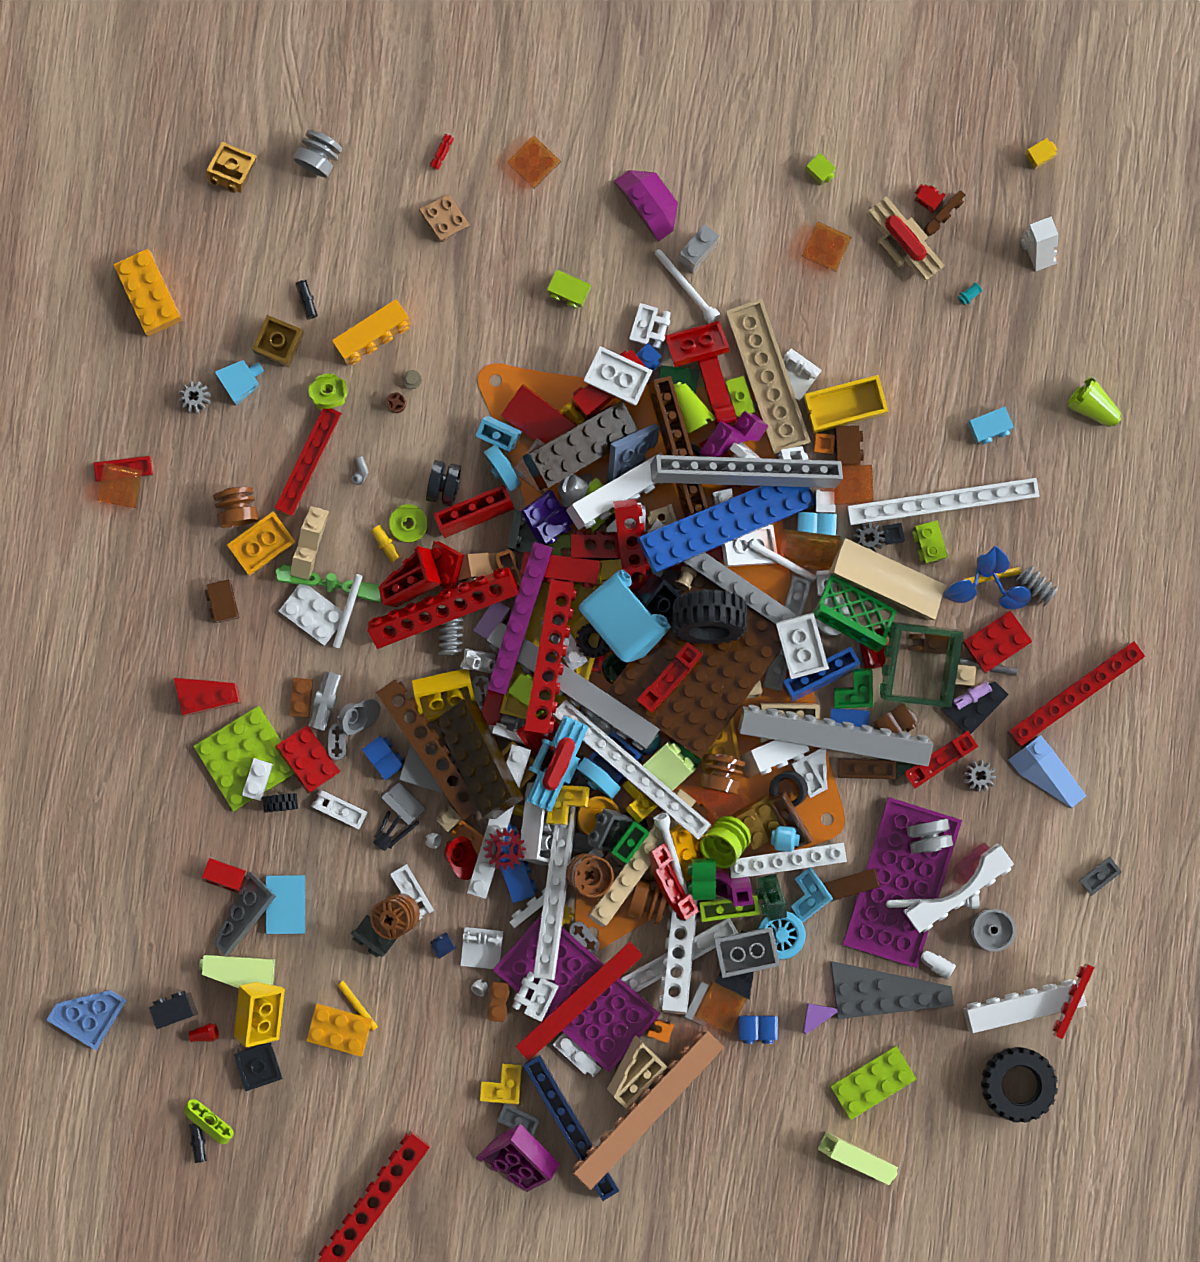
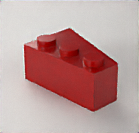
(412, 579)
(204, 695)

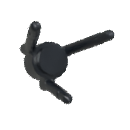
(383, 839)

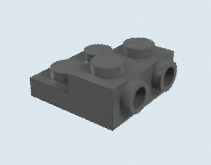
(608, 829)

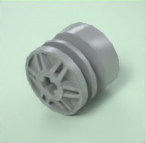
(317, 154)

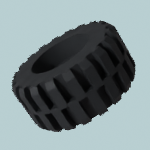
(709, 616)
(1045, 1089)

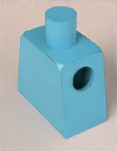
(240, 379)

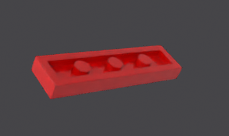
(1069, 1008)

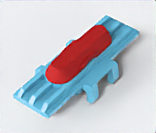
(562, 766)

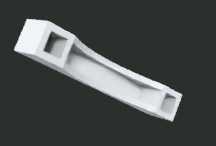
(991, 865)

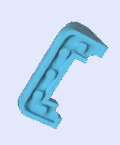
(623, 618)

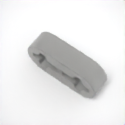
(477, 692)
(332, 742)
(587, 933)

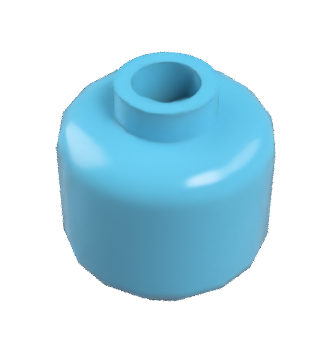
(784, 838)

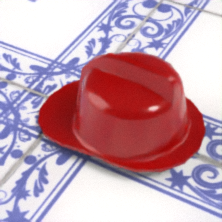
(461, 857)

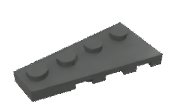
(251, 904)

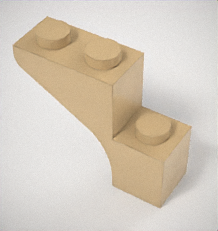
(309, 542)

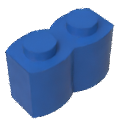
(383, 757)
(758, 1028)

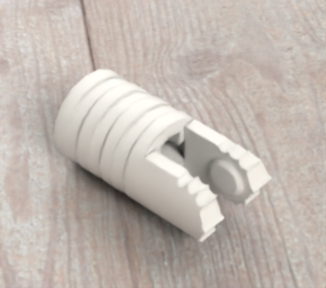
(938, 964)

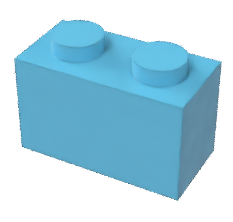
(990, 426)
(498, 433)

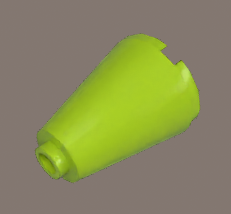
(1094, 403)
(693, 410)

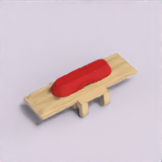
(909, 235)

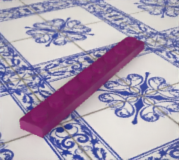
(520, 618)

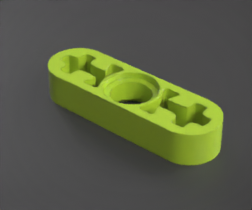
(221, 1126)

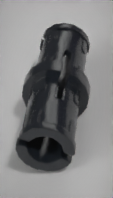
(306, 299)
(197, 1143)

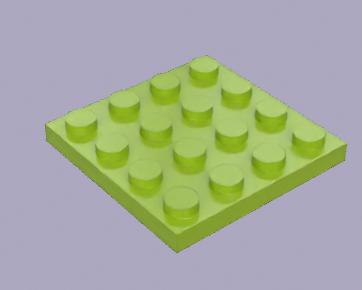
(231, 751)

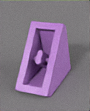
(816, 1015)

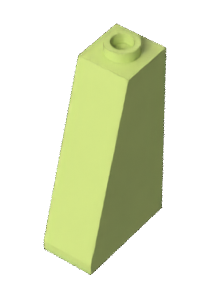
(238, 970)
(858, 1158)

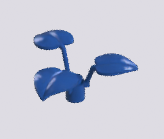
(989, 564)

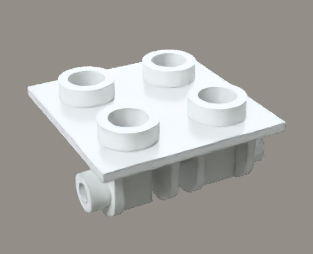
(800, 372)
(481, 948)

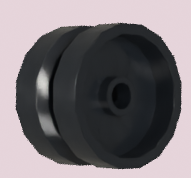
(444, 483)

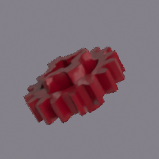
(498, 855)

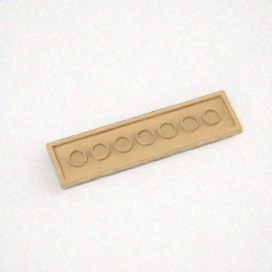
(768, 376)

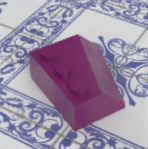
(520, 1158)

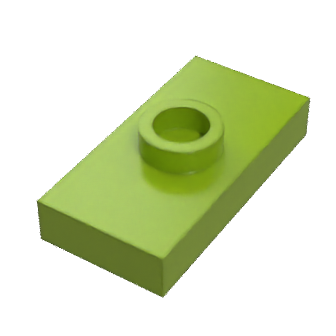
(740, 396)

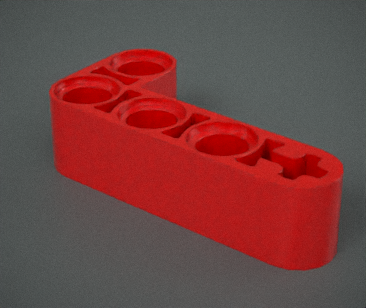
(717, 391)

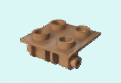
(444, 217)

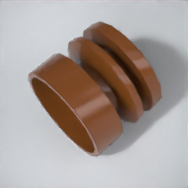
(235, 503)
(722, 773)
(599, 873)
(647, 901)
(404, 913)

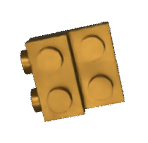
(230, 167)
(759, 820)

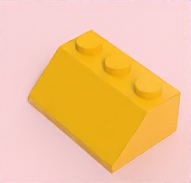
(441, 692)
(258, 1013)

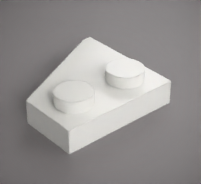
(814, 771)

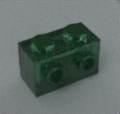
(772, 898)

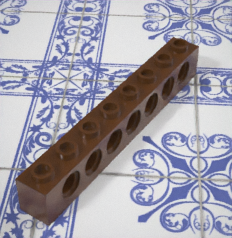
(675, 439)
(387, 696)

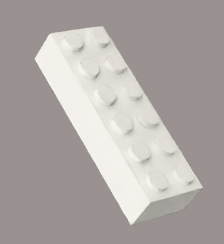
(1017, 1007)

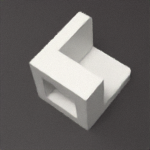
(824, 502)

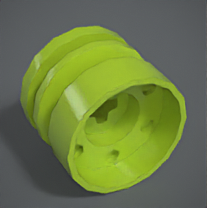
(725, 841)

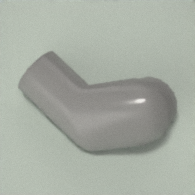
(361, 473)

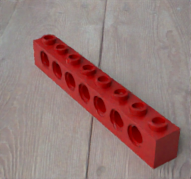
(578, 548)
(557, 590)
(436, 616)
(1076, 694)
(419, 1148)

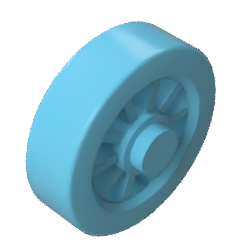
(502, 468)
(598, 778)
(782, 934)

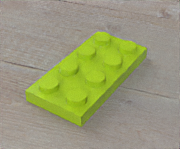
(873, 1082)

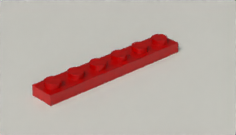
(308, 461)

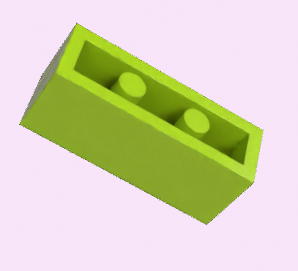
(724, 909)

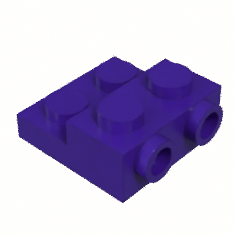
(547, 518)

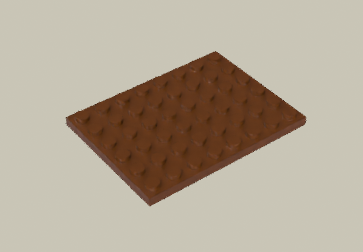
(711, 690)

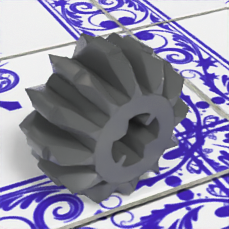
(866, 531)

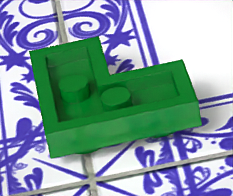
(859, 695)

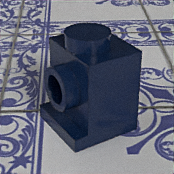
(442, 945)

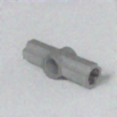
(325, 701)

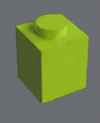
(821, 169)

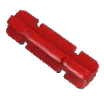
(441, 151)

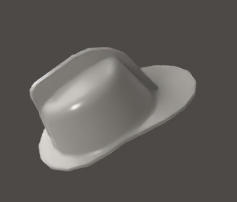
(573, 488)
(359, 716)

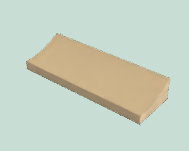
(888, 579)

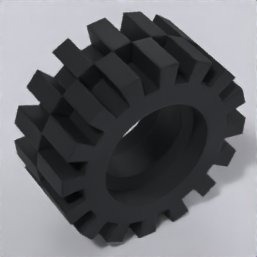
(584, 645)
(280, 802)

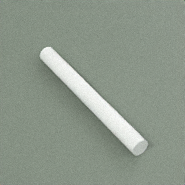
(781, 560)
(347, 611)

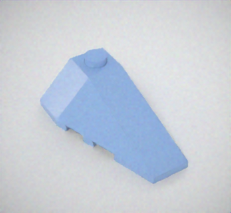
(1044, 769)

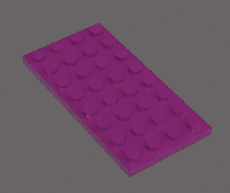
(901, 877)
(608, 1022)

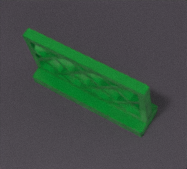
(852, 627)

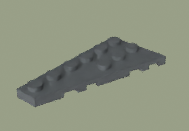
(875, 992)

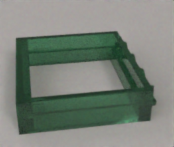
(950, 667)

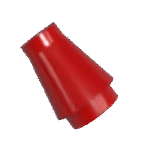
(205, 1033)

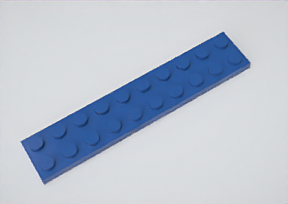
(722, 524)

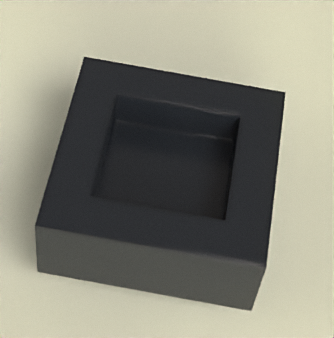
(893, 534)

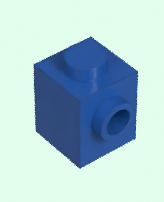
(649, 357)

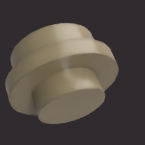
(412, 379)

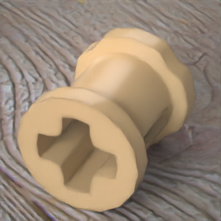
(685, 578)

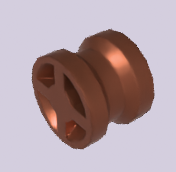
(394, 400)

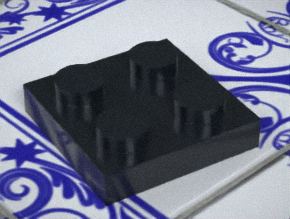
(258, 1066)

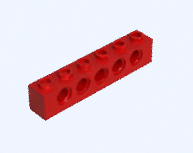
(624, 510)

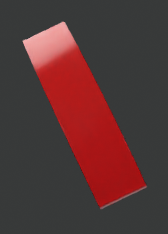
(670, 677)
(941, 759)
(669, 884)

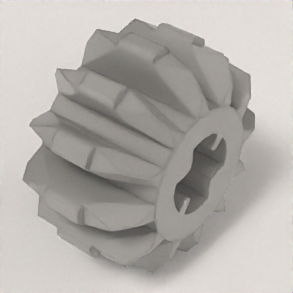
(192, 404)
(977, 769)

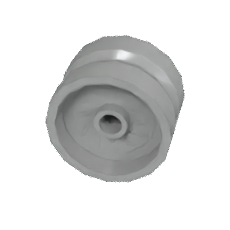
(929, 836)
(994, 918)

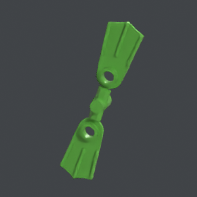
(366, 590)

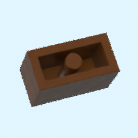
(848, 445)
(222, 601)

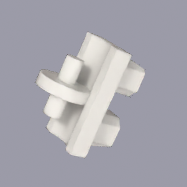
(478, 661)

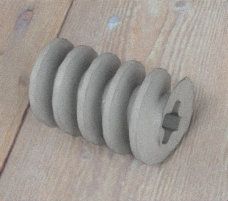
(1037, 585)
(450, 638)

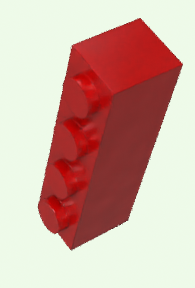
(474, 511)
(570, 570)

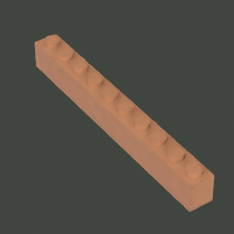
(647, 1110)

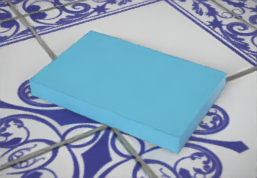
(287, 910)

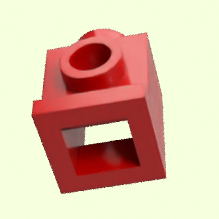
(928, 197)

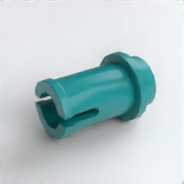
(966, 296)

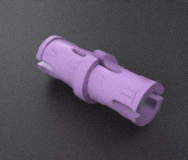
(972, 695)

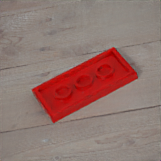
(535, 416)

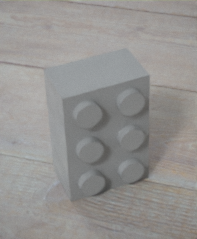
(747, 952)

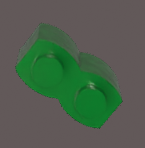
(703, 879)

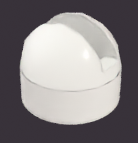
(433, 840)
(479, 988)

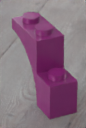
(745, 429)
(736, 889)

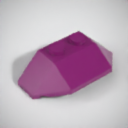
(650, 201)

